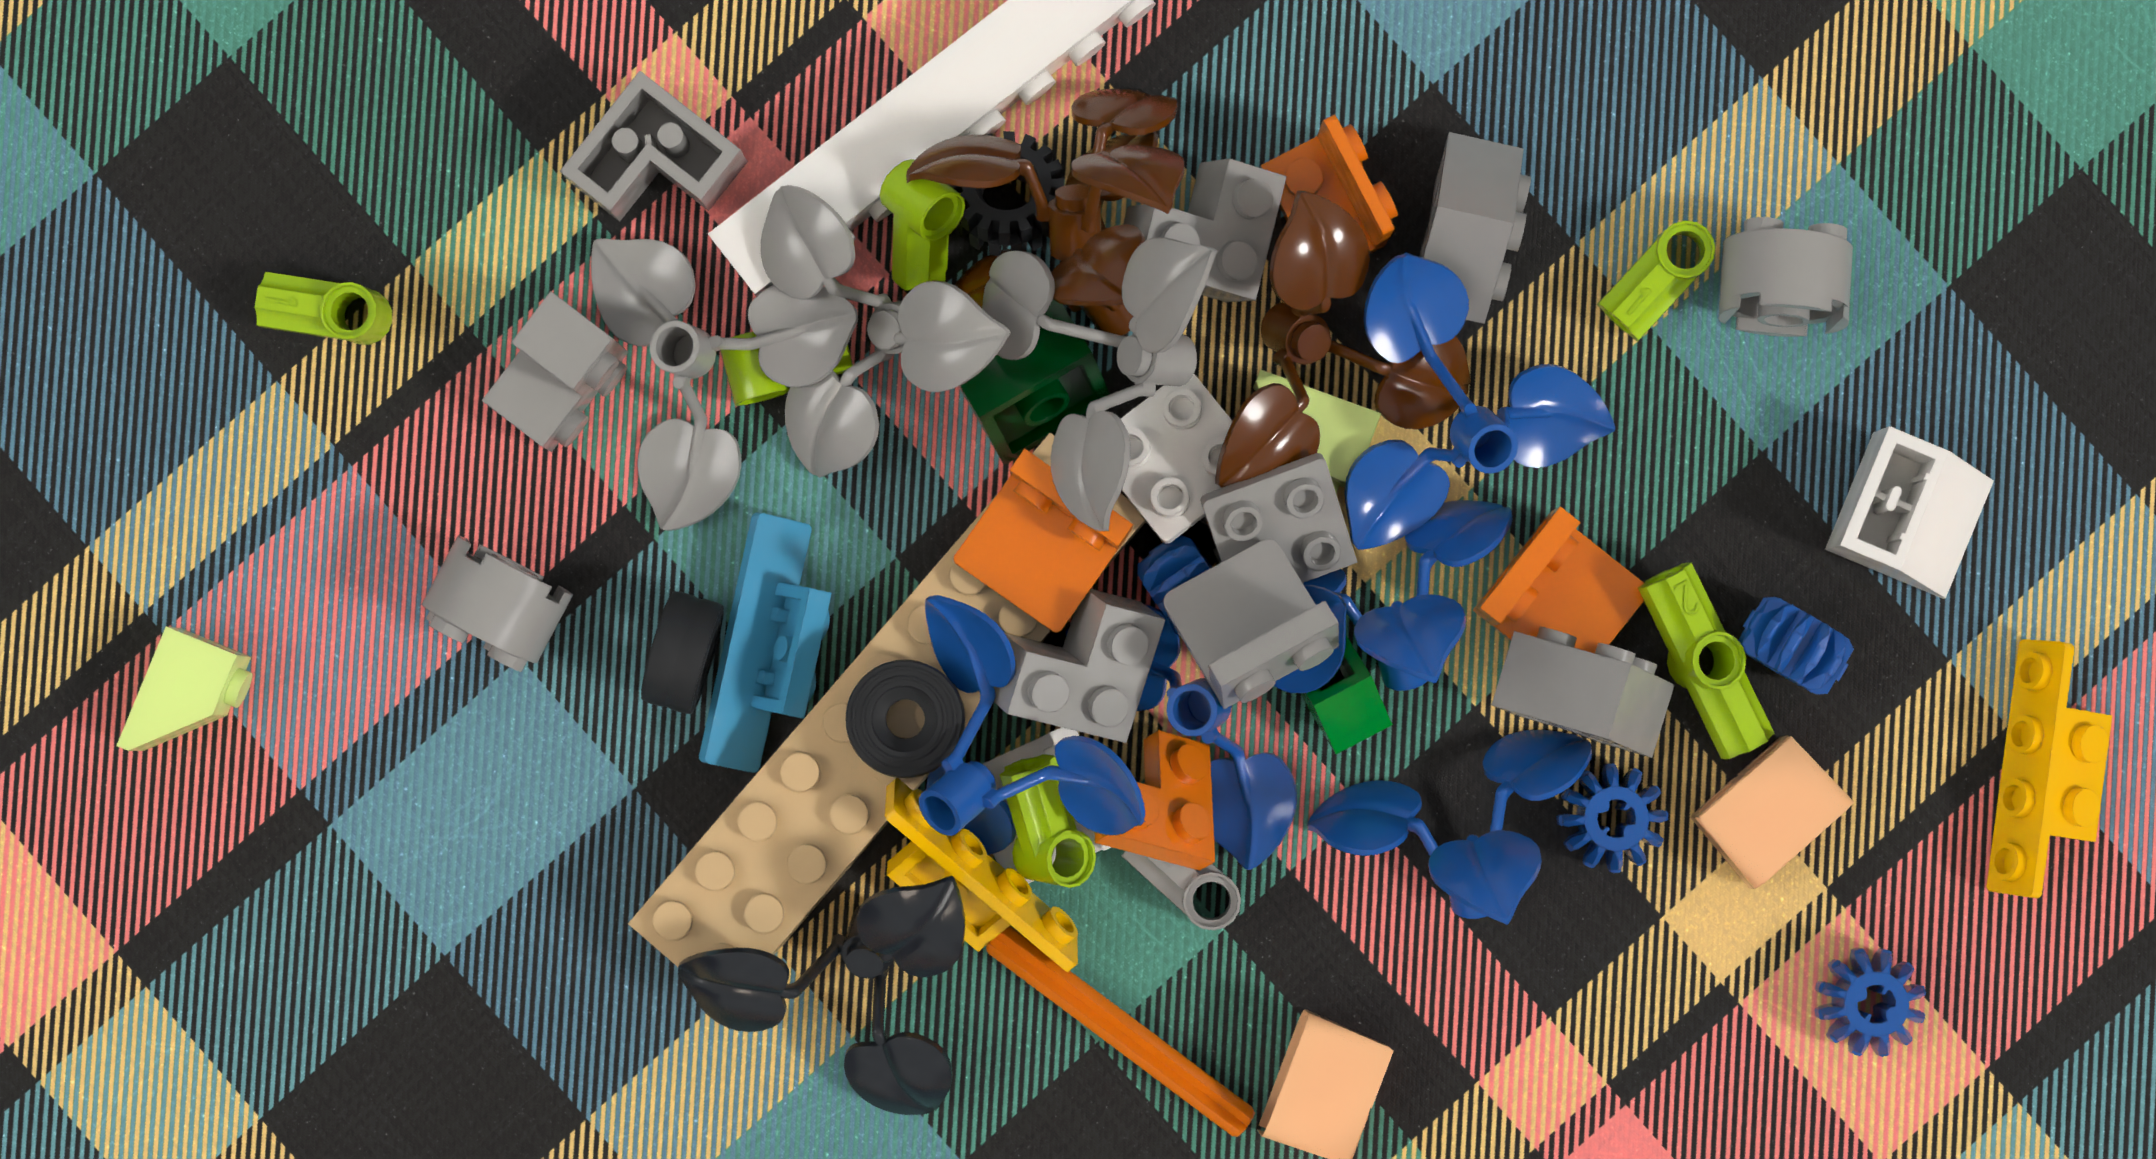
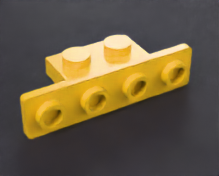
(2048, 770)
(989, 893)

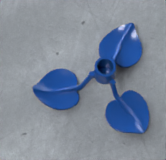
(1548, 417)
(1418, 635)
(964, 795)
(1253, 795)
(1477, 873)

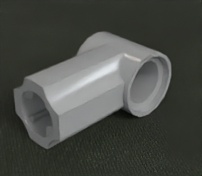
(1180, 884)

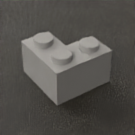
(647, 136)
(1229, 211)
(1477, 216)
(556, 374)
(1094, 677)
(1595, 695)

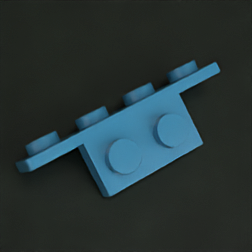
(767, 644)

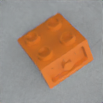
(1334, 170)
(1036, 548)
(1562, 585)

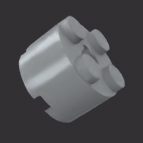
(1786, 278)
(495, 603)

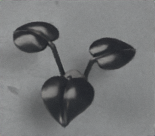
(911, 924)

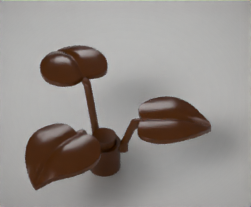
(1074, 215)
(1314, 260)
(1093, 274)

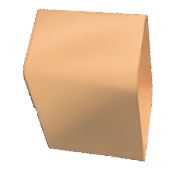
(1771, 811)
(1325, 1088)

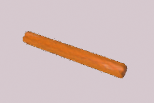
(1122, 1032)

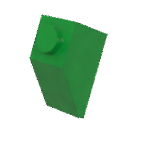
(1349, 704)

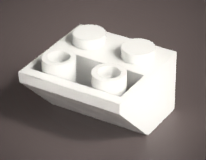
(1910, 511)

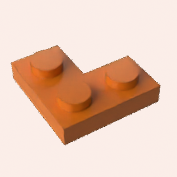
(1176, 804)

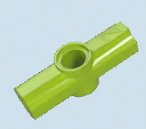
(1725, 695)

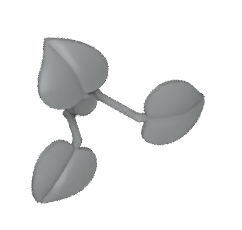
(639, 293)
(1161, 293)
(934, 327)

